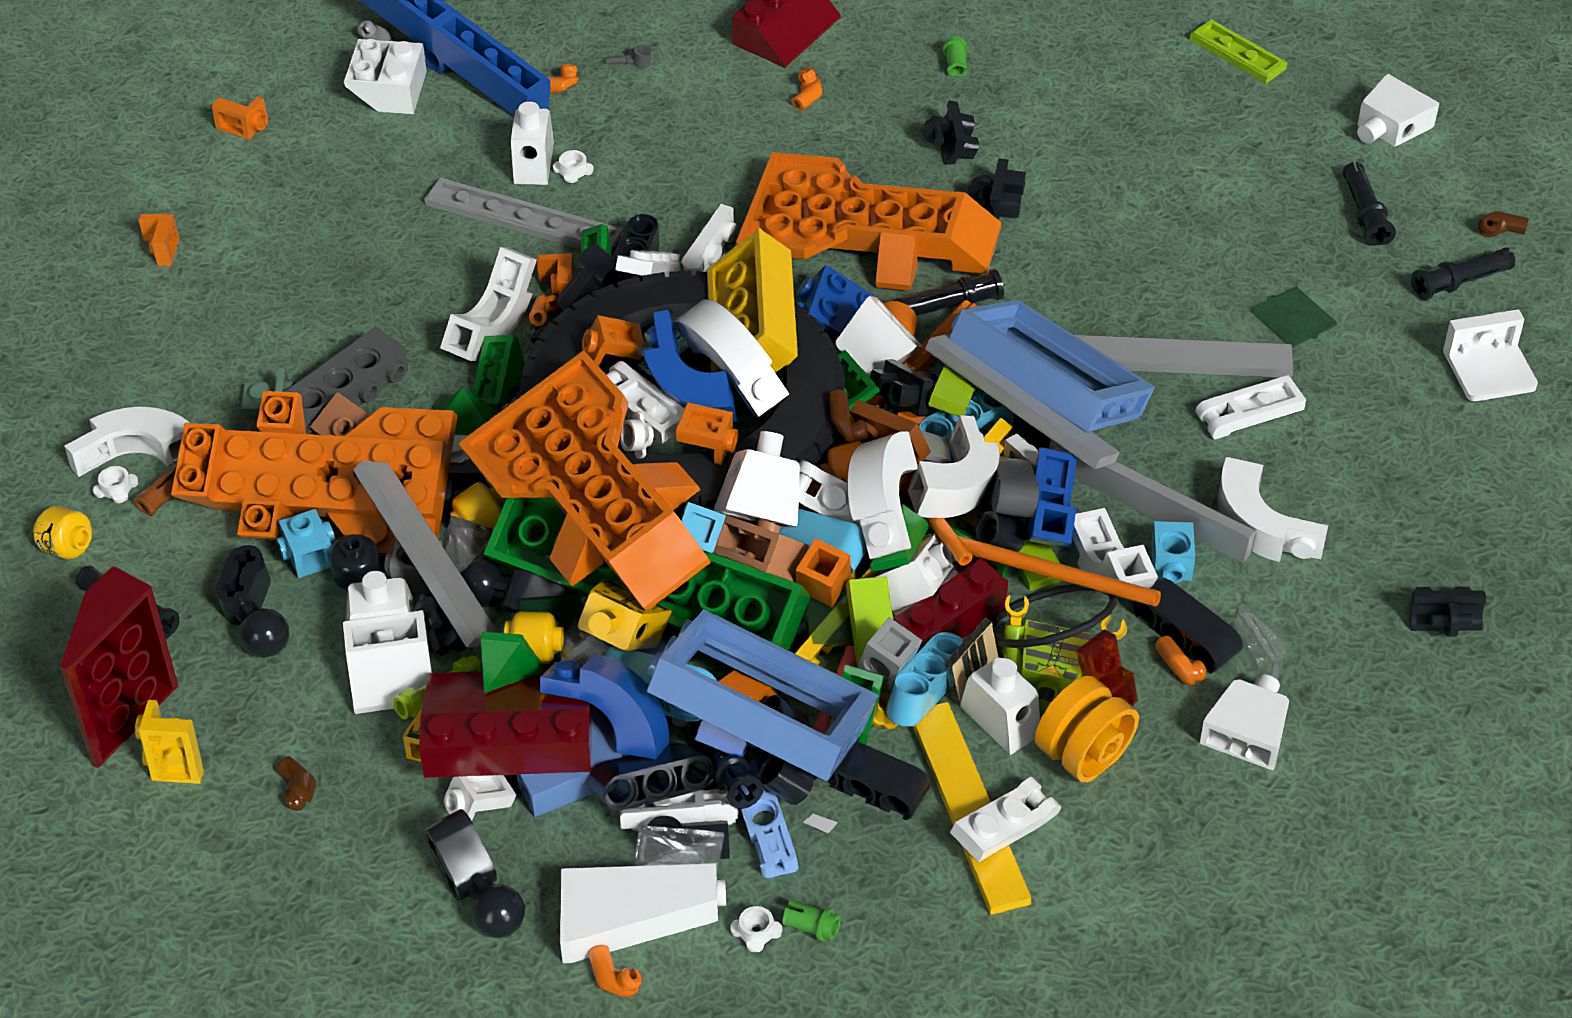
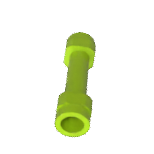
(410, 701)

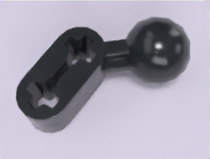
(489, 585)
(241, 596)
(469, 871)

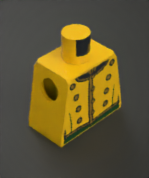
(617, 617)

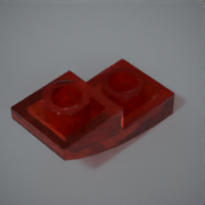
(1102, 660)

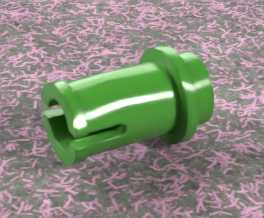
(955, 51)
(819, 922)

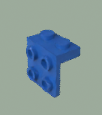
(831, 299)

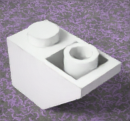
(921, 576)

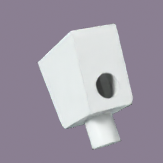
(1395, 113)
(534, 129)
(876, 336)
(762, 484)
(378, 597)
(1002, 704)
(1248, 721)

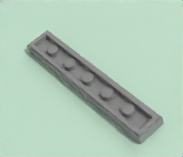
(514, 213)
(1196, 356)
(1078, 442)
(1167, 506)
(425, 551)

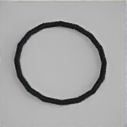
(1060, 635)

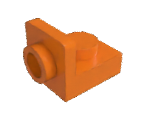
(240, 119)
(162, 236)
(555, 269)
(612, 337)
(708, 429)

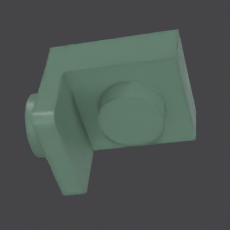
(253, 392)

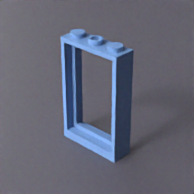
(1052, 364)
(750, 719)

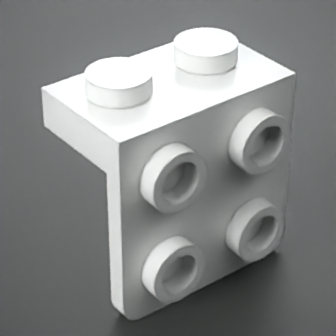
(1487, 356)

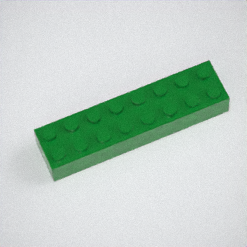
(726, 588)

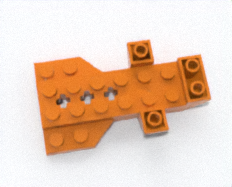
(819, 206)
(565, 447)
(287, 471)

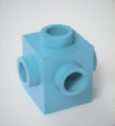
(304, 535)

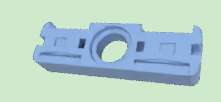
(770, 840)

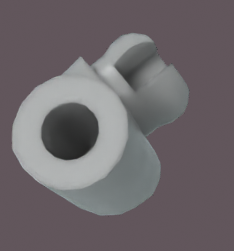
(369, 31)

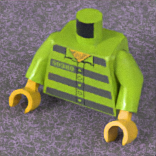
(1047, 666)

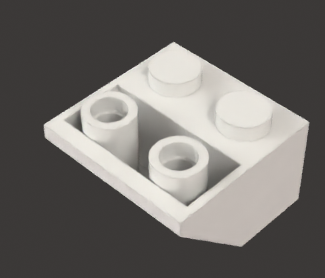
(387, 74)
(386, 658)

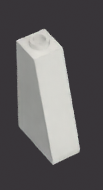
(634, 904)

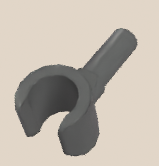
(640, 59)

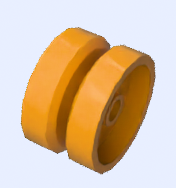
(1086, 728)

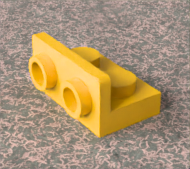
(168, 746)

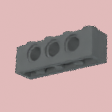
(354, 372)

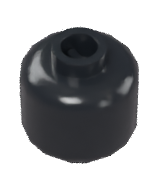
(352, 559)

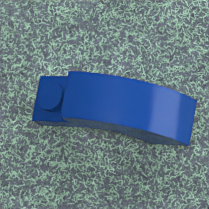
(678, 379)
(1054, 515)
(620, 695)

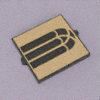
(970, 656)

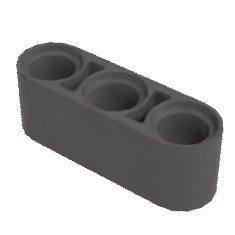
(1014, 488)

